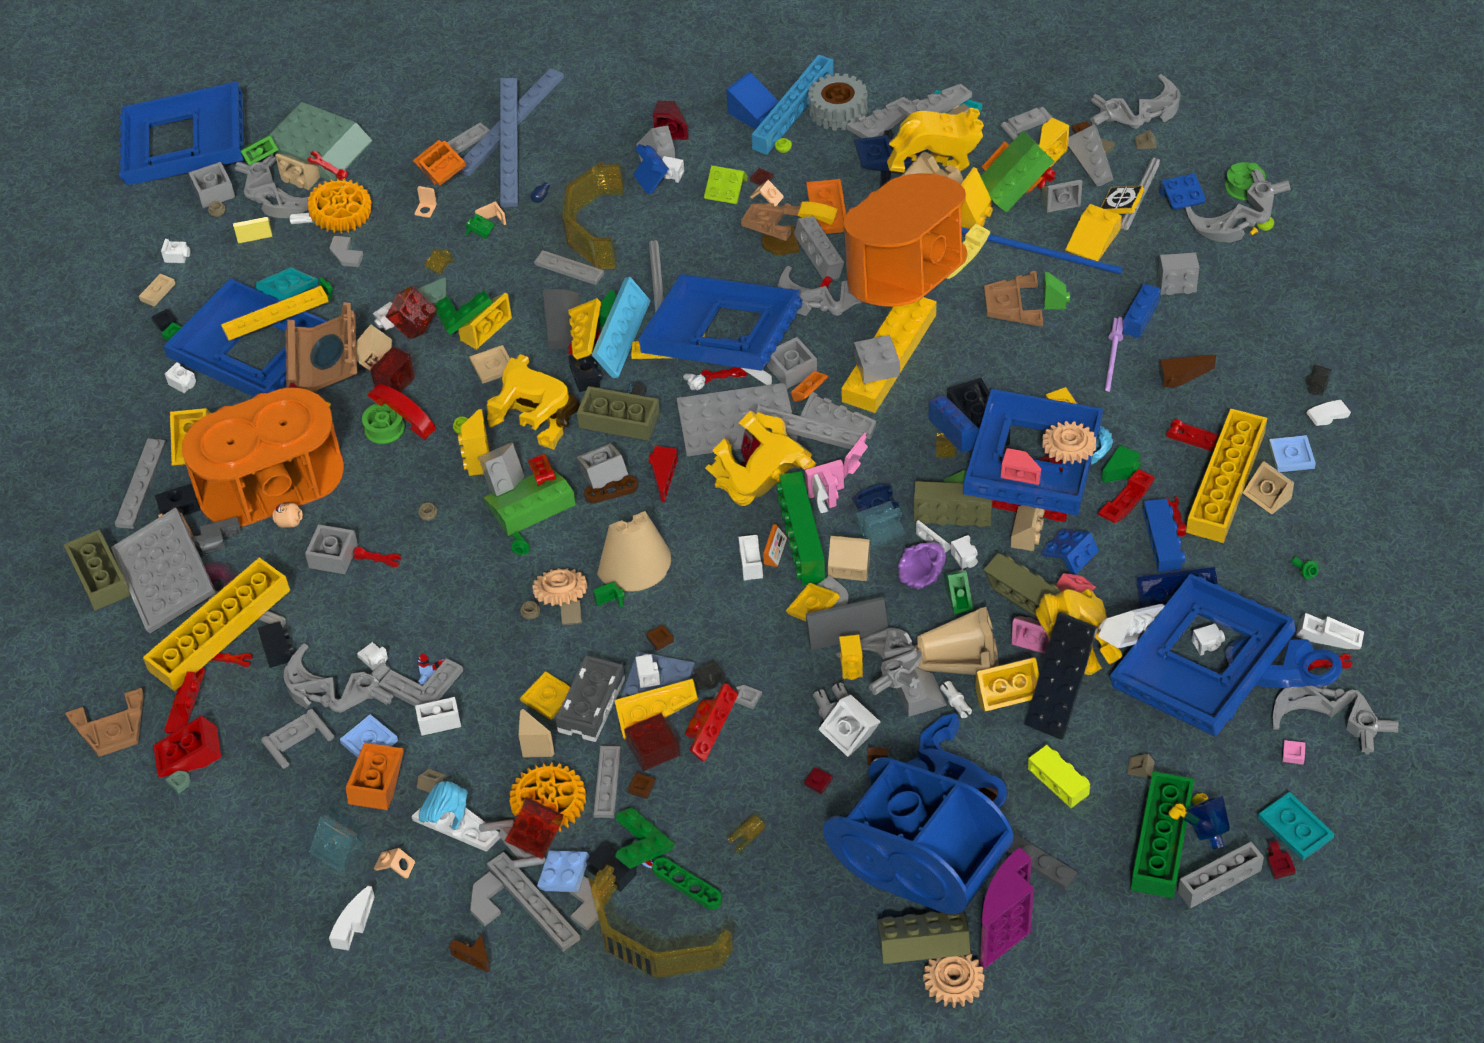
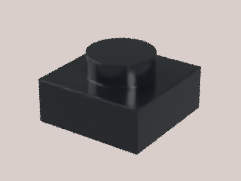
(163, 319)

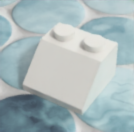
(849, 725)

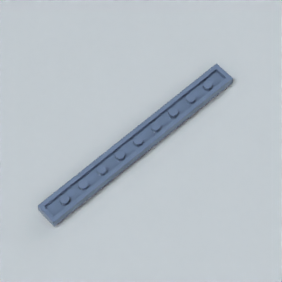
(524, 107)
(508, 143)

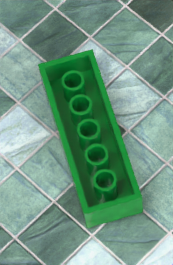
(800, 528)
(1162, 836)

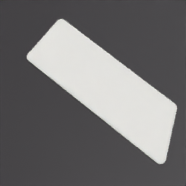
(760, 375)

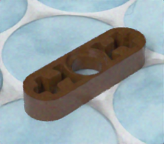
(614, 484)

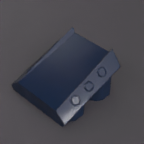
(874, 496)

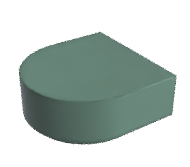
(178, 781)

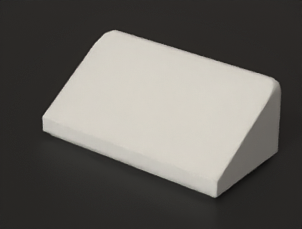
(930, 536)

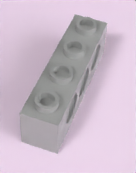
(818, 247)
(1220, 874)

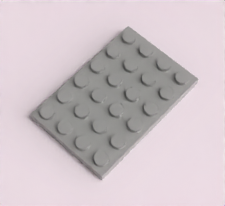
(716, 416)
(163, 570)

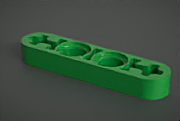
(689, 881)

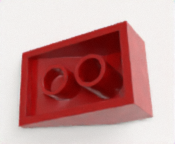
(188, 748)

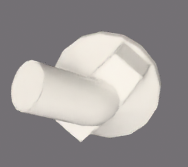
(694, 381)

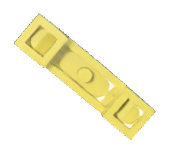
(974, 241)

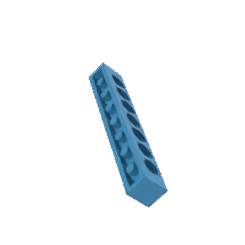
(790, 106)

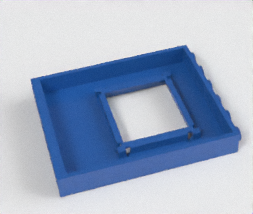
(216, 133)
(694, 304)
(204, 345)
(1056, 489)
(1186, 687)

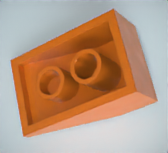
(374, 776)

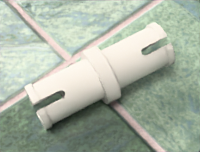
(956, 699)

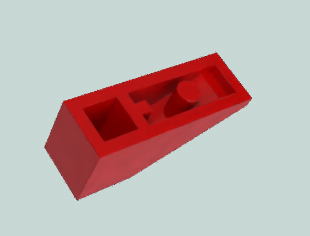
(663, 465)

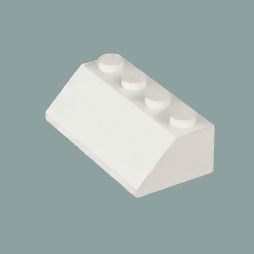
(1128, 627)

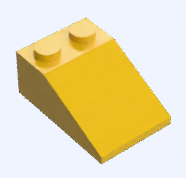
(1054, 138)
(977, 201)
(1094, 232)
(180, 423)

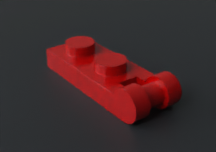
(1192, 435)
(541, 469)

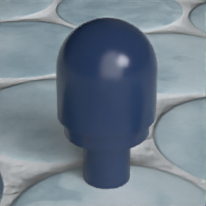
(540, 193)

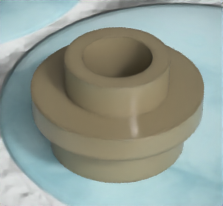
(216, 209)
(430, 508)
(530, 605)

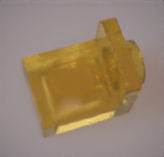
(439, 260)
(944, 447)

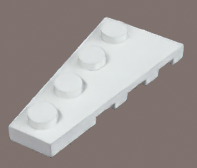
(466, 832)

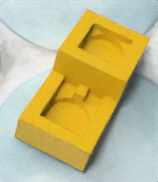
(819, 211)

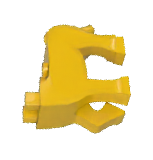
(941, 134)
(768, 461)
(1084, 607)

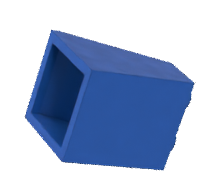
(749, 100)

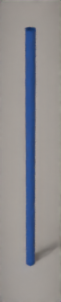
(1049, 252)

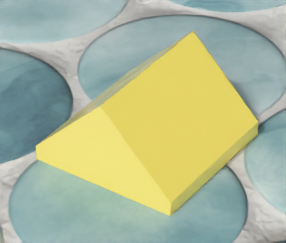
(253, 229)

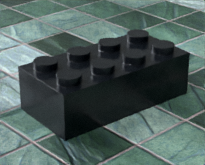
(971, 400)

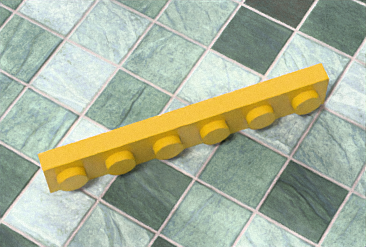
(274, 313)

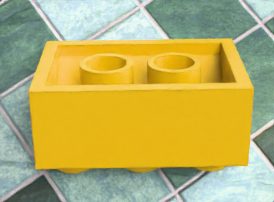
(486, 322)
(474, 442)
(1006, 684)

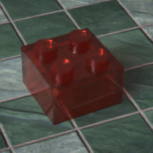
(411, 312)
(393, 370)
(652, 742)
(534, 828)

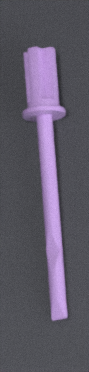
(1115, 335)

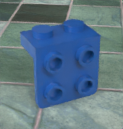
(651, 168)
(1182, 191)
(1074, 547)

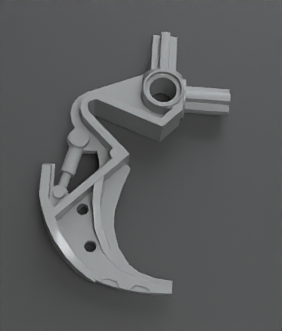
(1117, 109)
(260, 186)
(1259, 195)
(819, 294)
(899, 660)
(359, 687)
(1361, 722)

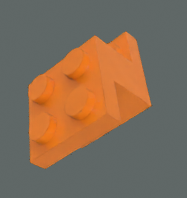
(439, 162)

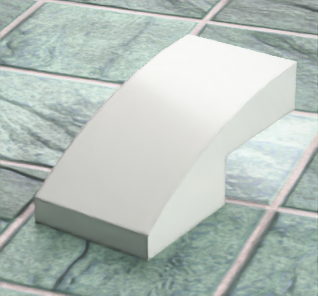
(1326, 412)
(819, 493)

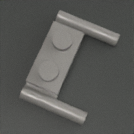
(1025, 121)
(294, 733)
(524, 858)

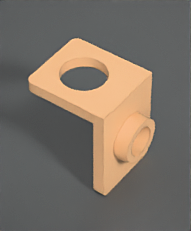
(769, 192)
(427, 199)
(491, 210)
(391, 859)

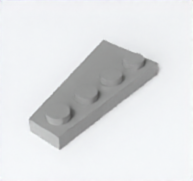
(940, 102)
(879, 121)
(1091, 154)
(827, 412)

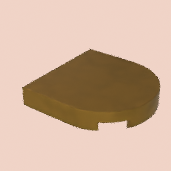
(779, 246)

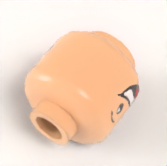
(287, 515)

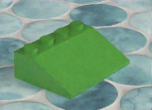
(1015, 171)
(530, 503)

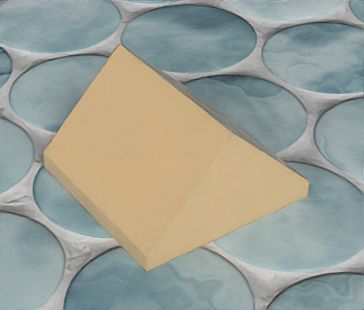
(1269, 488)
(534, 737)

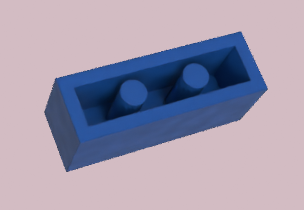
(1141, 310)

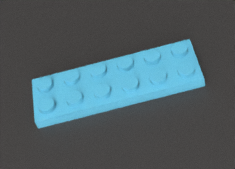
(621, 327)

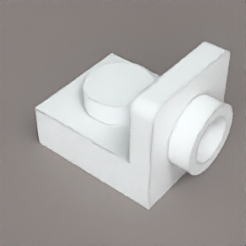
(373, 655)

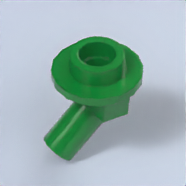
(520, 545)
(1306, 568)

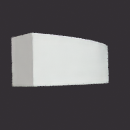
(1329, 632)
(352, 919)

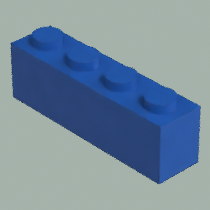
(953, 423)
(1163, 535)

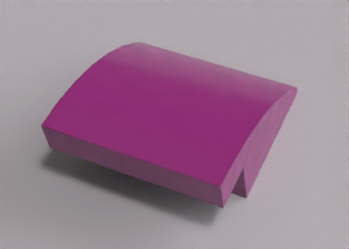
(1007, 908)

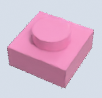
(1293, 752)

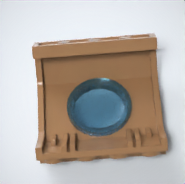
(321, 353)

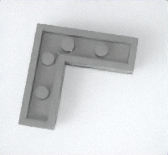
(431, 691)

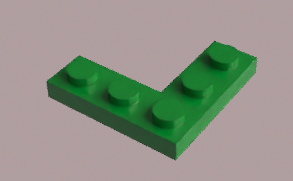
(454, 319)
(651, 840)

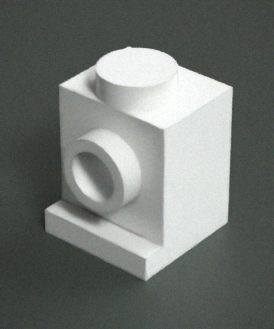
(676, 168)
(175, 251)
(381, 321)
(180, 378)
(964, 552)
(1207, 638)
(647, 671)

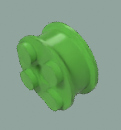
(1240, 179)
(382, 424)

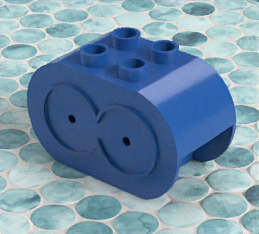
(921, 836)

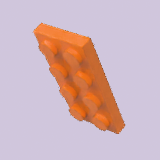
(831, 194)

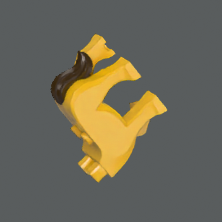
(536, 396)

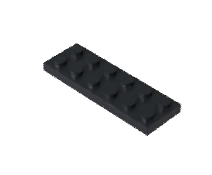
(1061, 675)

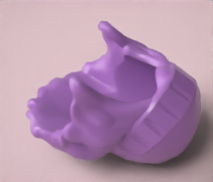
(921, 564)

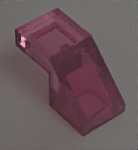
(218, 572)

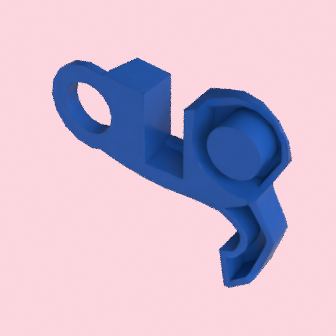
(1294, 671)
(936, 760)

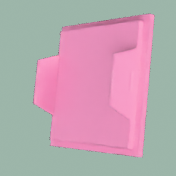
(851, 460)

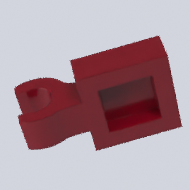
(1279, 862)

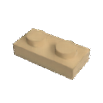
(157, 290)

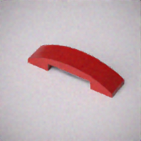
(404, 407)
(1124, 503)

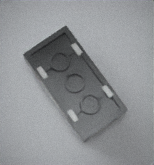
(590, 698)

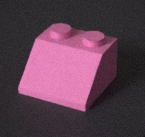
(1029, 634)

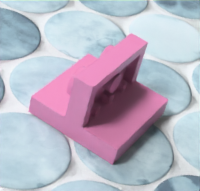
(832, 477)

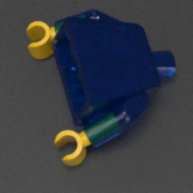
(1207, 818)

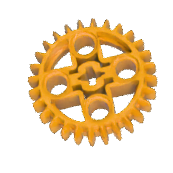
(339, 205)
(572, 785)

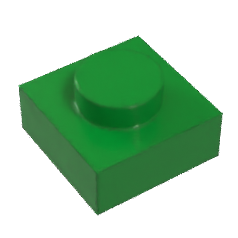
(170, 331)

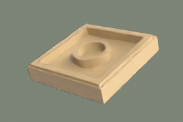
(490, 363)

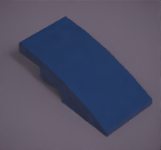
(876, 151)

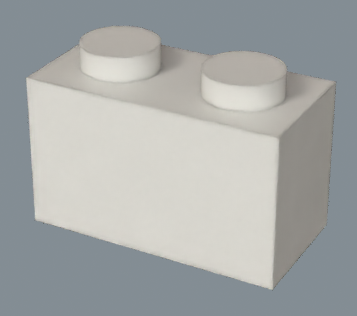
(438, 716)

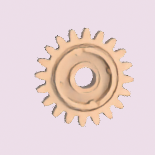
(1069, 442)
(559, 586)
(967, 985)

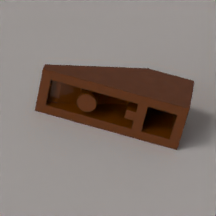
(1179, 371)

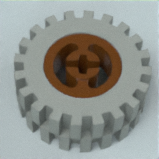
(837, 101)

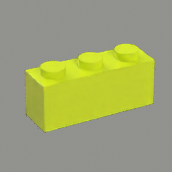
(1059, 776)

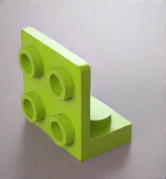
(724, 184)

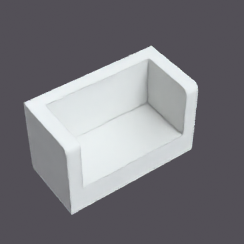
(750, 557)

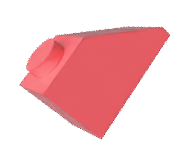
(1020, 467)
(1074, 582)

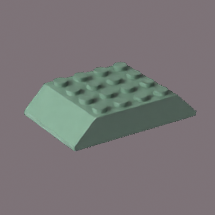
(314, 129)

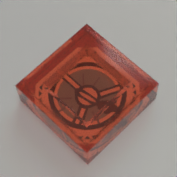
(761, 176)

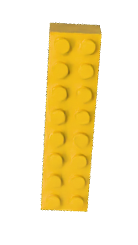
(906, 328)
(1226, 475)
(216, 623)

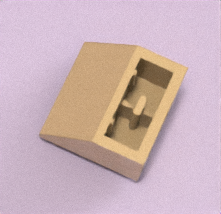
(297, 171)
(372, 346)
(1027, 528)
(849, 558)

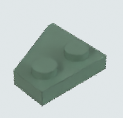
(434, 291)

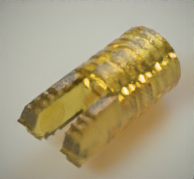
(748, 832)

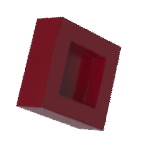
(818, 780)

